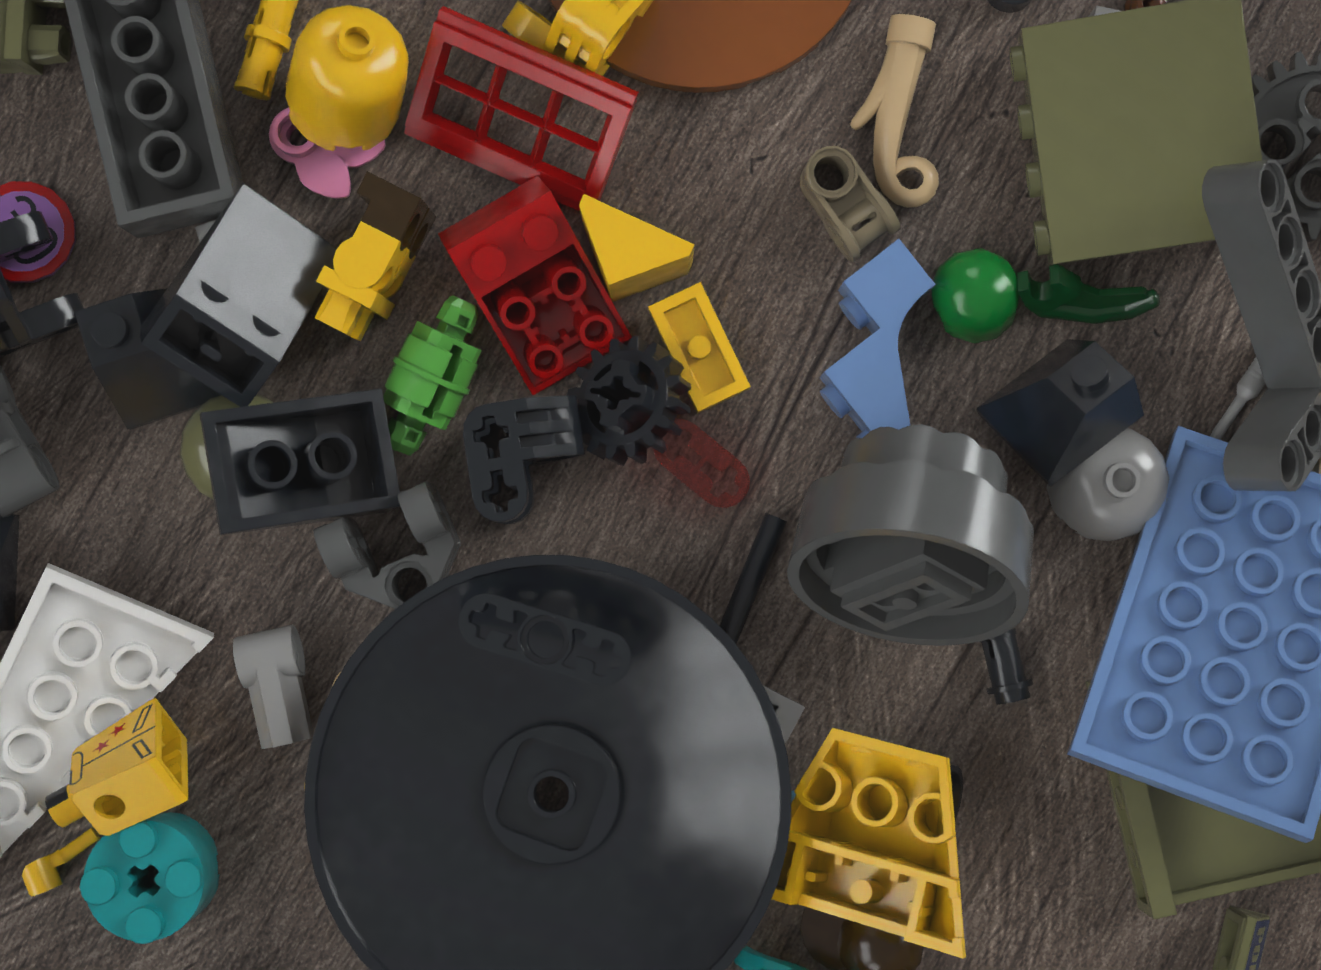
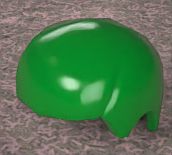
(975, 295)

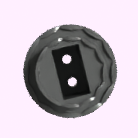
(915, 541)

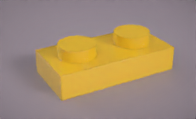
(699, 343)

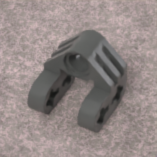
(351, 560)

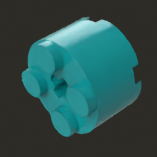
(125, 898)

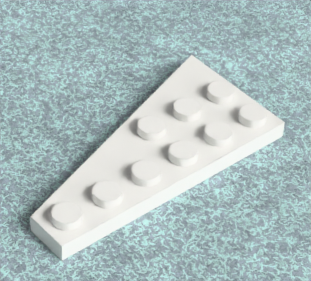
(71, 673)

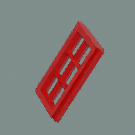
(536, 65)

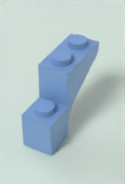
(869, 377)

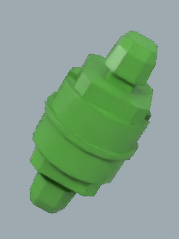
(431, 375)

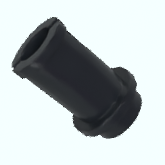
(1006, 669)

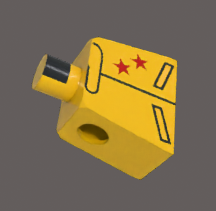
(125, 773)

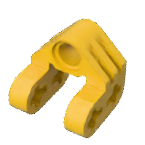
(581, 31)

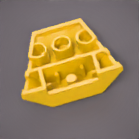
(877, 841)

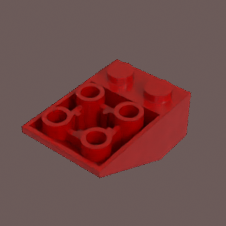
(534, 284)

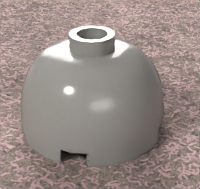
(1113, 489)

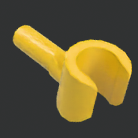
(42, 873)

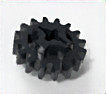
(629, 404)

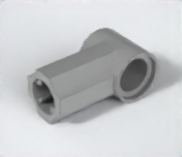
(272, 670)

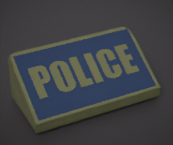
(1241, 940)

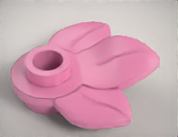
(319, 169)

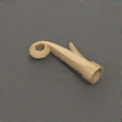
(891, 98)

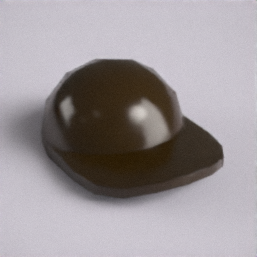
(854, 946)

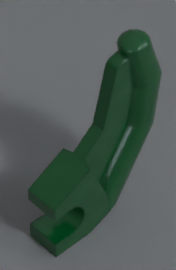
(1071, 300)

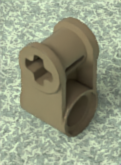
(848, 205)

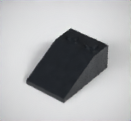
(300, 461)

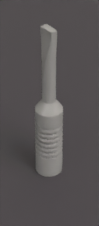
(1247, 389)

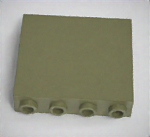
(1130, 122)
(1196, 852)

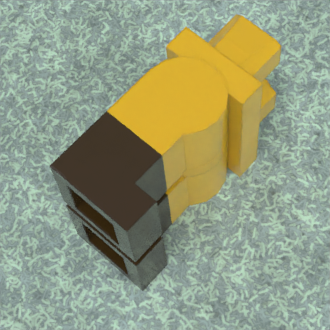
(375, 259)

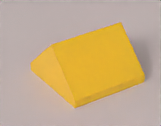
(631, 251)

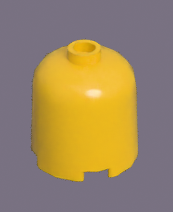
(347, 78)

